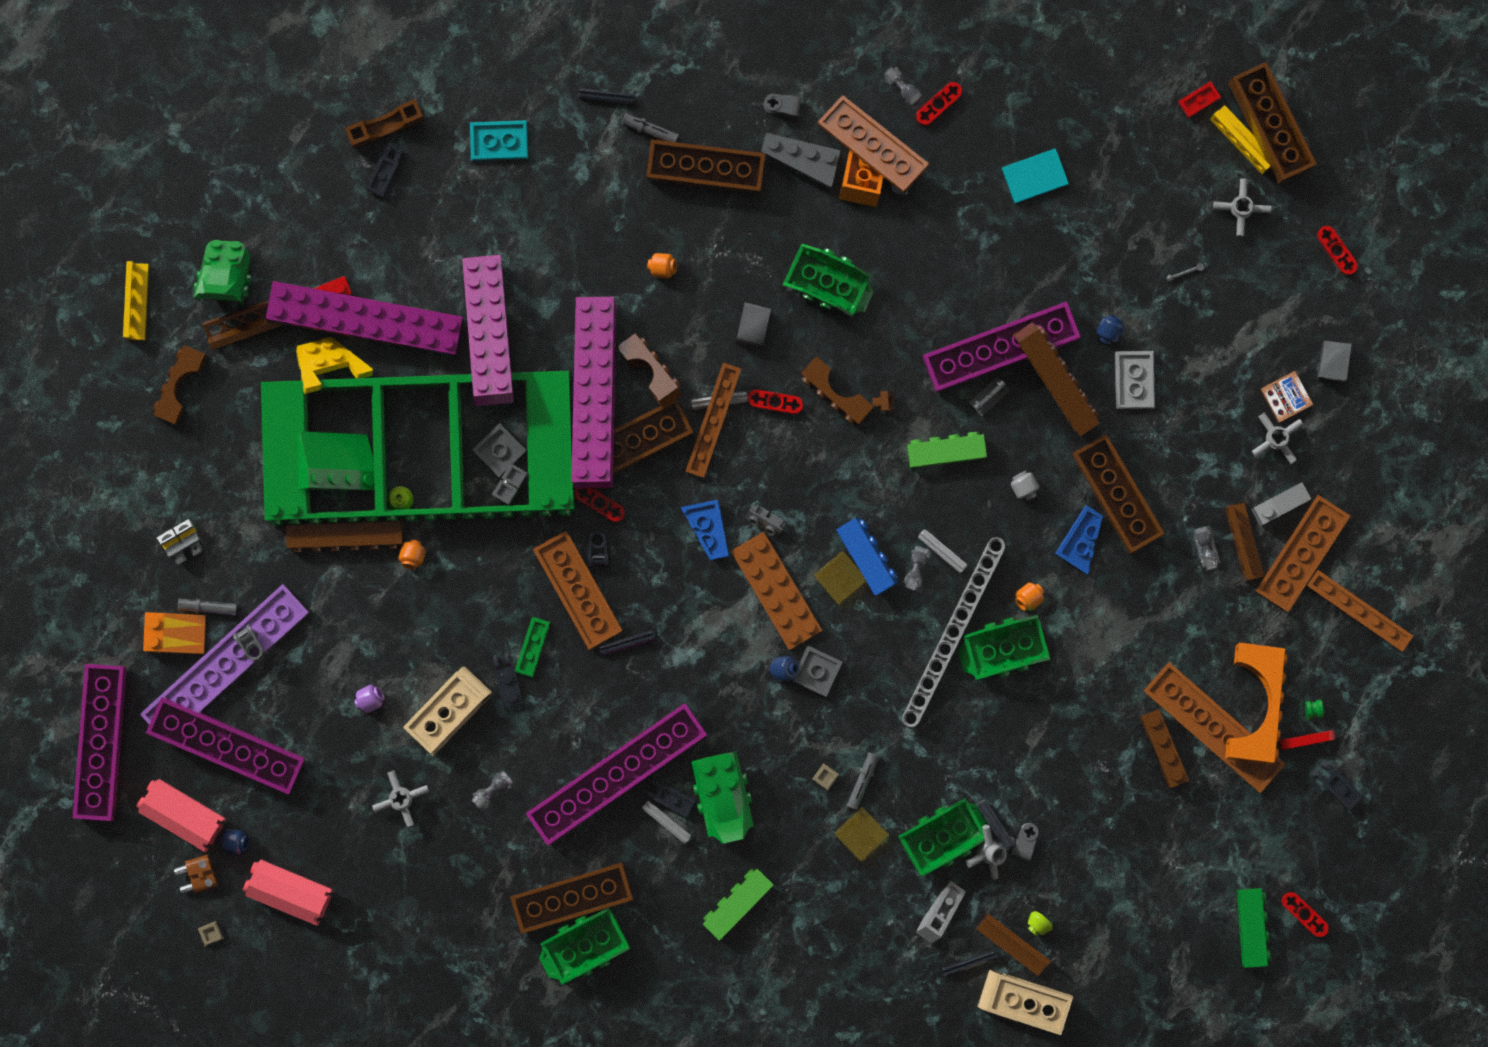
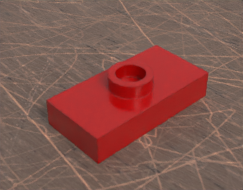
(1199, 99)

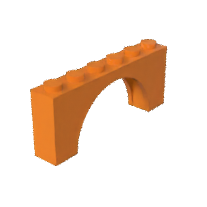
(1268, 666)

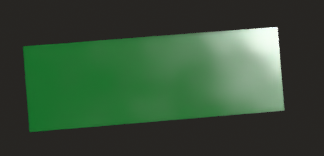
(532, 647)

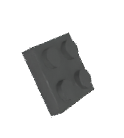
(499, 450)
(817, 671)

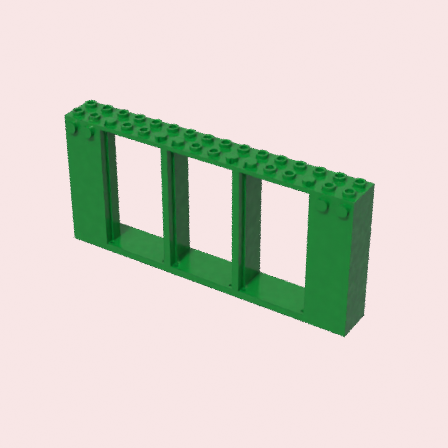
(547, 444)

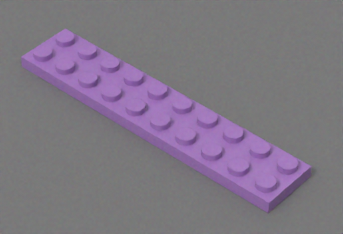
(227, 660)

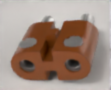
(201, 874)

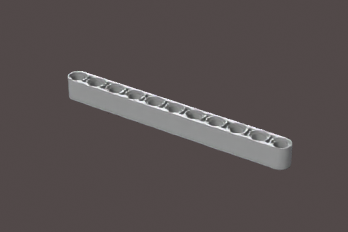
(958, 624)

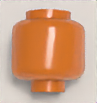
(662, 265)
(412, 554)
(1030, 597)

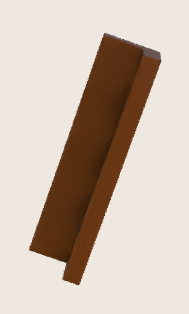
(240, 331)
(1244, 541)
(1013, 944)

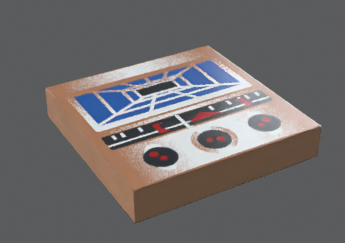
(1286, 396)

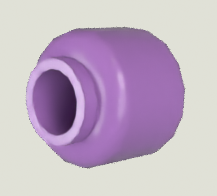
(369, 698)

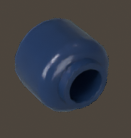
(1110, 329)
(784, 668)
(233, 841)

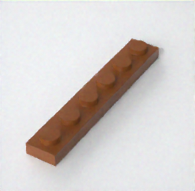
(713, 420)
(1359, 611)

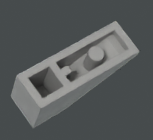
(1281, 504)
(940, 913)

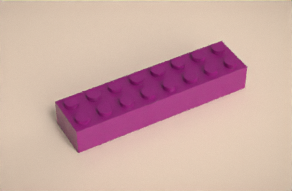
(487, 330)
(996, 348)
(99, 742)
(225, 745)

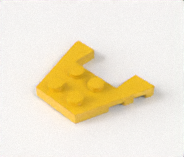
(324, 357)

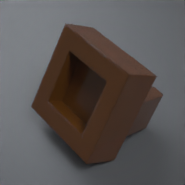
(885, 401)

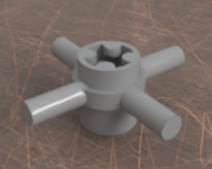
(1247, 203)
(1270, 442)
(407, 802)
(990, 853)

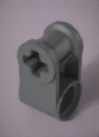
(787, 105)
(247, 641)
(1025, 845)

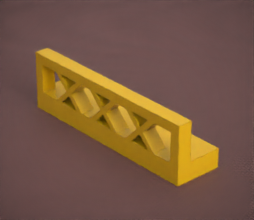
(1240, 137)
(136, 301)

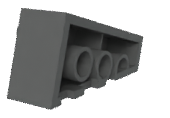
(804, 158)

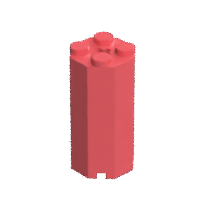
(181, 814)
(287, 891)

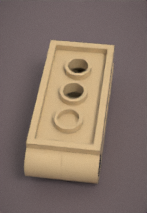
(460, 696)
(1007, 994)

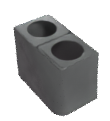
(753, 325)
(1334, 361)

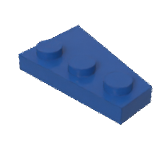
(709, 527)
(1080, 541)

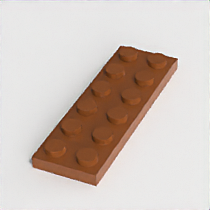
(873, 144)
(1302, 553)
(577, 590)
(776, 591)

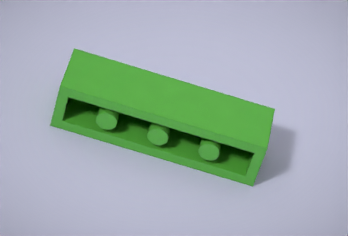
(946, 451)
(738, 904)

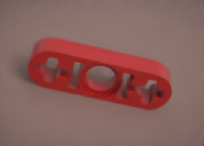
(952, 98)
(1325, 241)
(771, 394)
(614, 506)
(1307, 739)
(1297, 901)

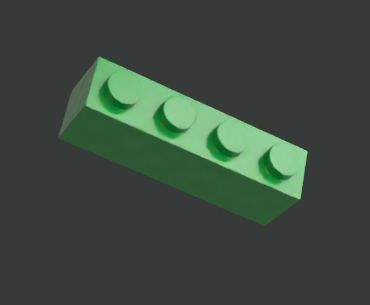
(1252, 927)

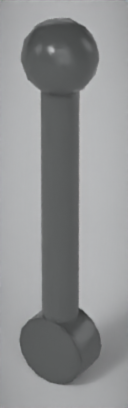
(1199, 267)

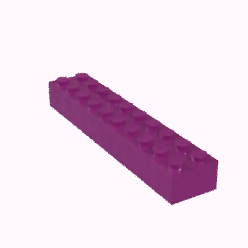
(363, 318)
(594, 392)
(616, 774)

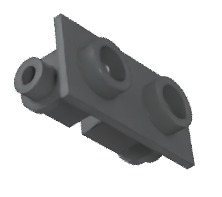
(989, 396)
(772, 525)

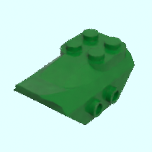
(224, 272)
(829, 280)
(1004, 648)
(723, 796)
(944, 836)
(583, 947)

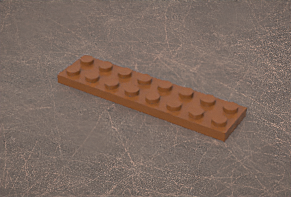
(1206, 722)

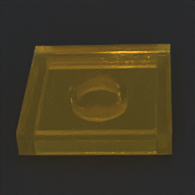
(840, 577)
(861, 833)

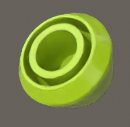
(405, 495)
(1039, 924)

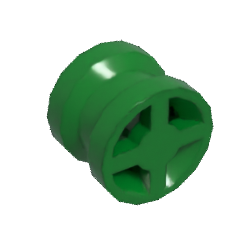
(1314, 709)

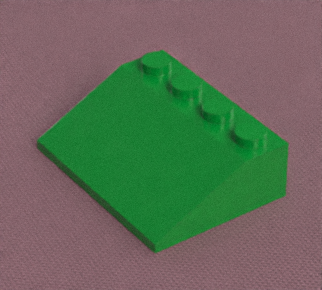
(334, 462)

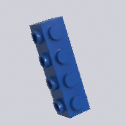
(867, 555)

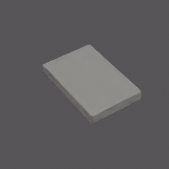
(1134, 380)

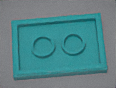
(499, 140)
(1035, 176)

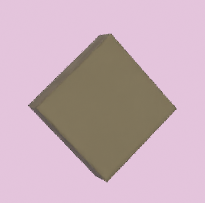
(825, 776)
(210, 933)

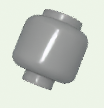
(1024, 485)

